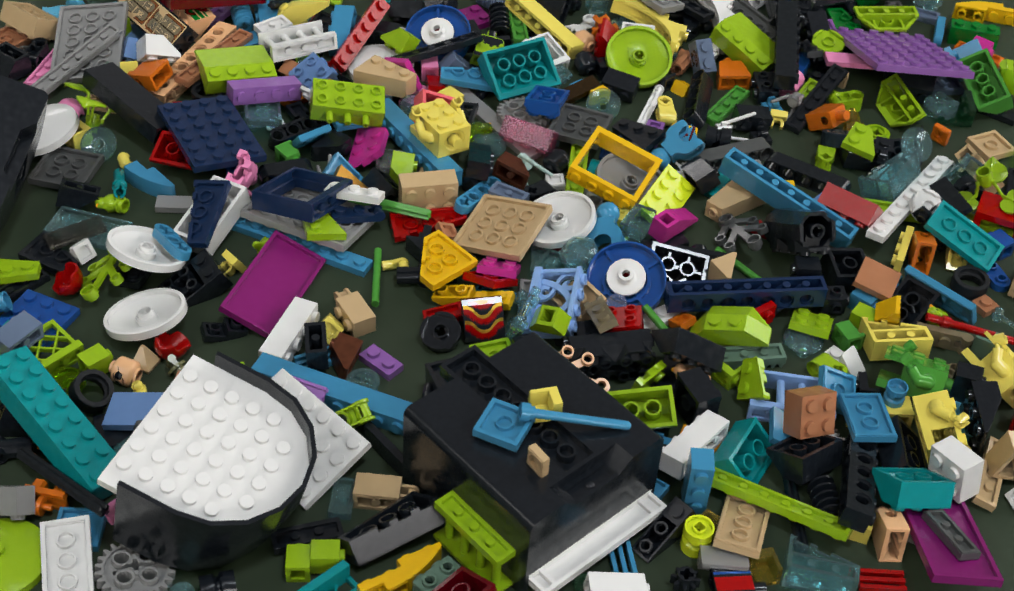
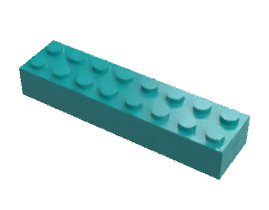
(53, 420)

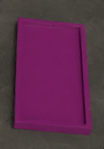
(271, 283)
(941, 562)

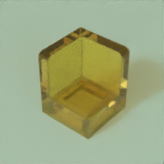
(767, 568)

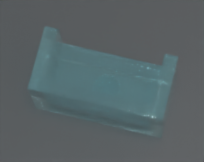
(637, 223)

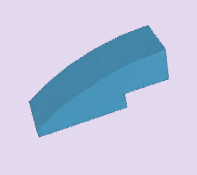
(148, 180)

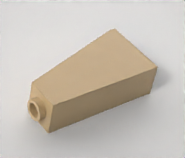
(731, 200)

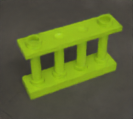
(473, 540)

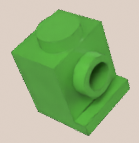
(286, 151)
(847, 335)

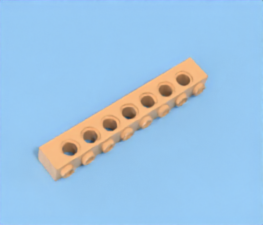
(170, 90)

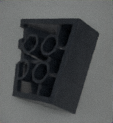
(681, 263)

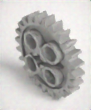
(516, 109)
(130, 571)

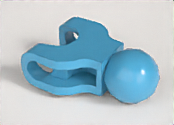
(674, 148)
(606, 226)

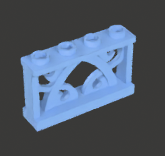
(543, 279)

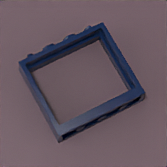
(269, 195)

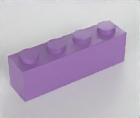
(263, 90)

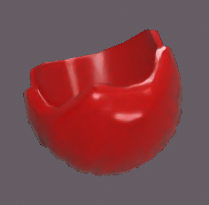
(69, 280)
(171, 344)

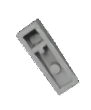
(17, 501)

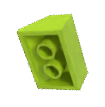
(650, 404)

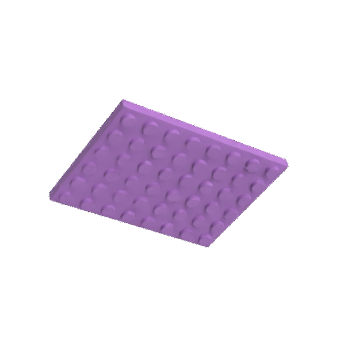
(903, 53)

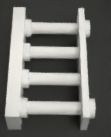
(297, 41)

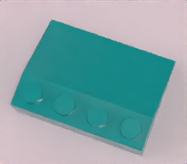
(518, 68)

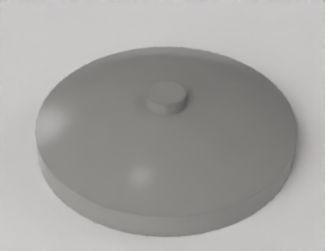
(622, 174)

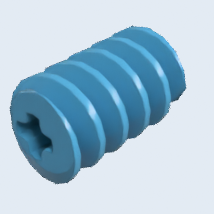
(242, 17)

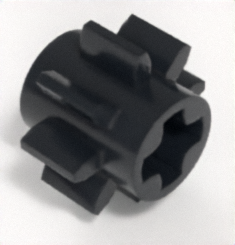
(685, 579)

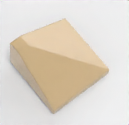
(147, 359)

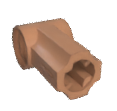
(681, 63)

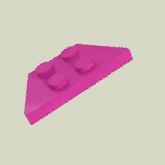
(368, 145)

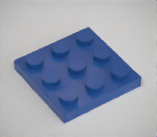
(44, 310)

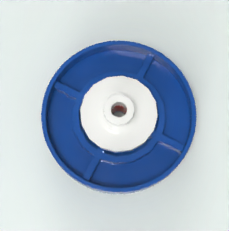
(438, 24)
(630, 271)

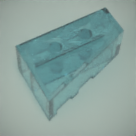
(892, 178)
(813, 570)

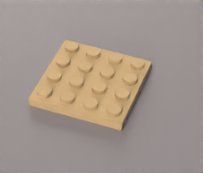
(502, 227)

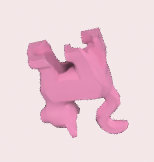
(245, 172)

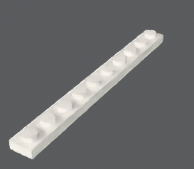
(899, 209)

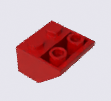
(603, 35)

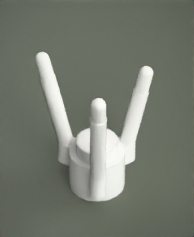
(726, 124)

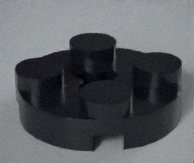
(435, 322)

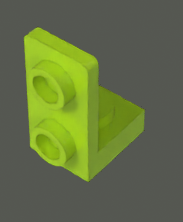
(727, 377)

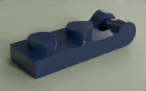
(357, 214)

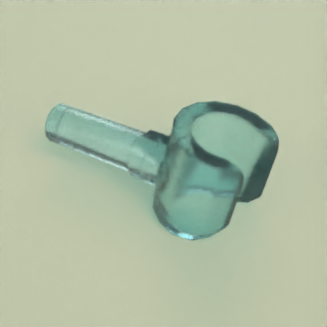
(999, 317)

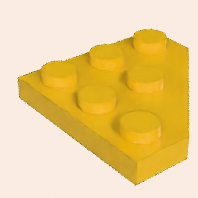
(443, 260)

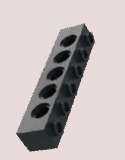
(858, 485)

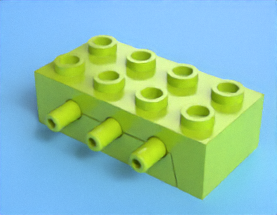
(347, 102)

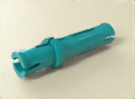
(119, 183)

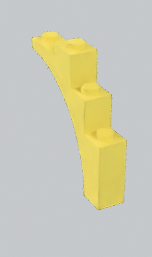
(640, 13)

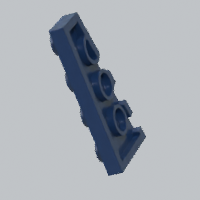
(207, 207)

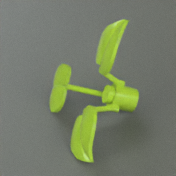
(92, 119)
(988, 175)

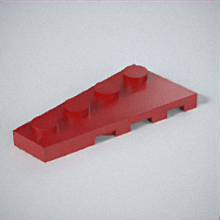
(406, 225)

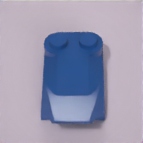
(545, 101)

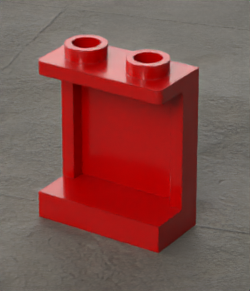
(990, 210)

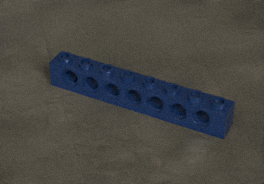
(749, 292)

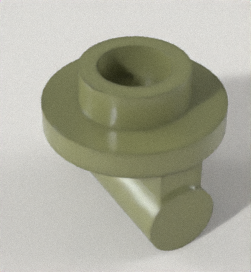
(174, 365)

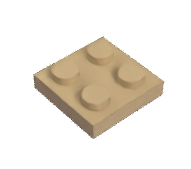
(991, 144)

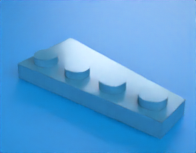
(464, 78)

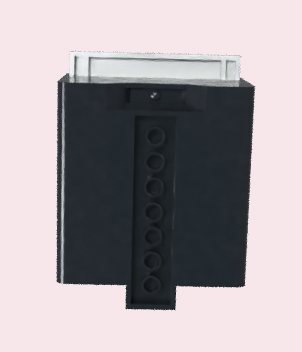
(596, 479)

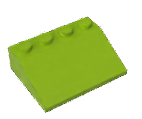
(744, 42)
(232, 63)

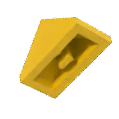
(889, 310)

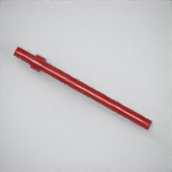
(947, 322)

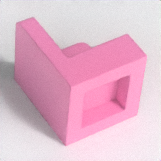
(429, 67)

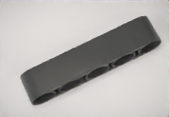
(755, 148)

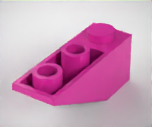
(670, 223)

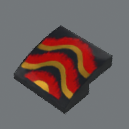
(482, 318)

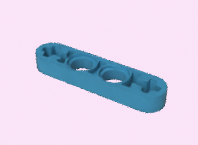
(475, 193)

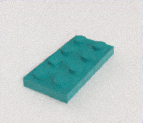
(963, 236)

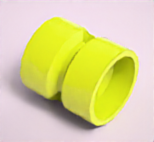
(697, 531)

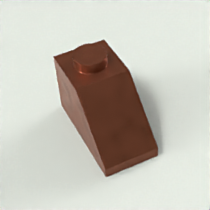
(511, 170)
(344, 353)

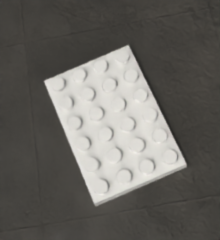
(336, 441)

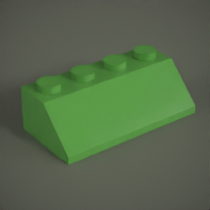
(987, 86)

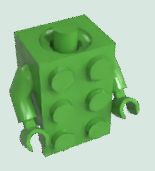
(919, 372)

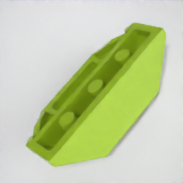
(887, 17)
(898, 103)
(733, 326)

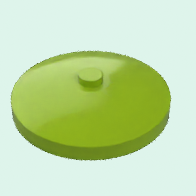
(640, 53)
(19, 555)

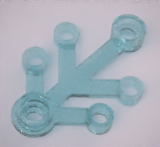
(525, 302)

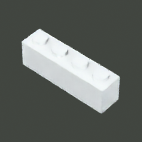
(289, 331)
(705, 432)

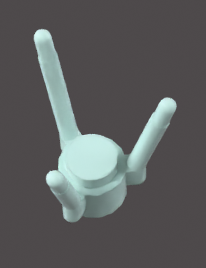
(529, 163)

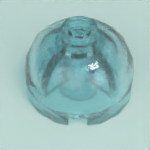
(579, 252)

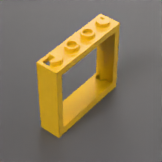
(622, 149)

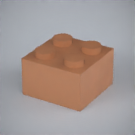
(809, 412)

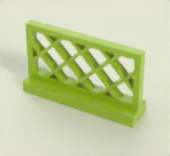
(60, 356)

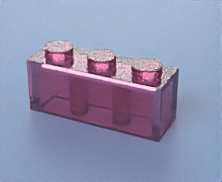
(528, 134)

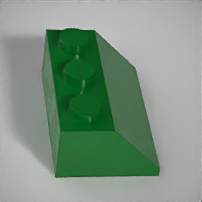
(966, 31)

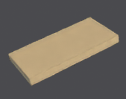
(741, 527)

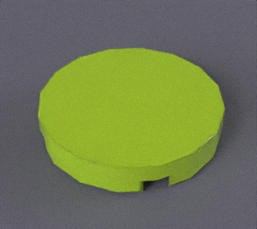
(828, 41)

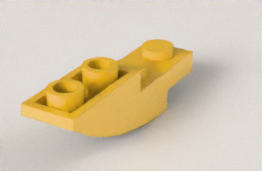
(984, 11)
(453, 293)
(407, 569)

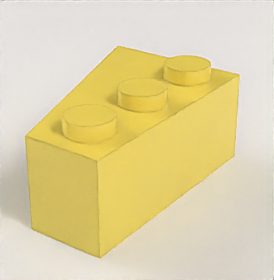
(881, 335)

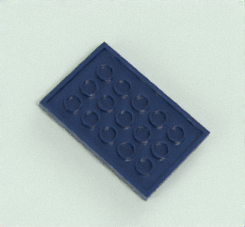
(210, 132)

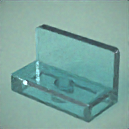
(964, 166)

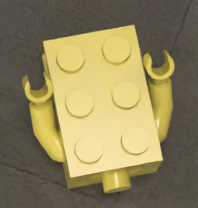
(441, 126)
(997, 365)
(937, 419)

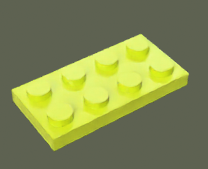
(667, 191)

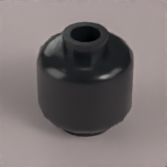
(585, 63)
(556, 161)

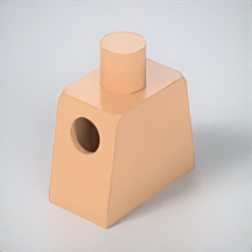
(892, 528)

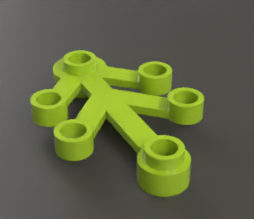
(89, 289)

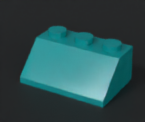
(744, 450)
(913, 488)

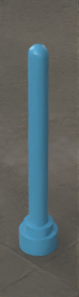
(527, 412)

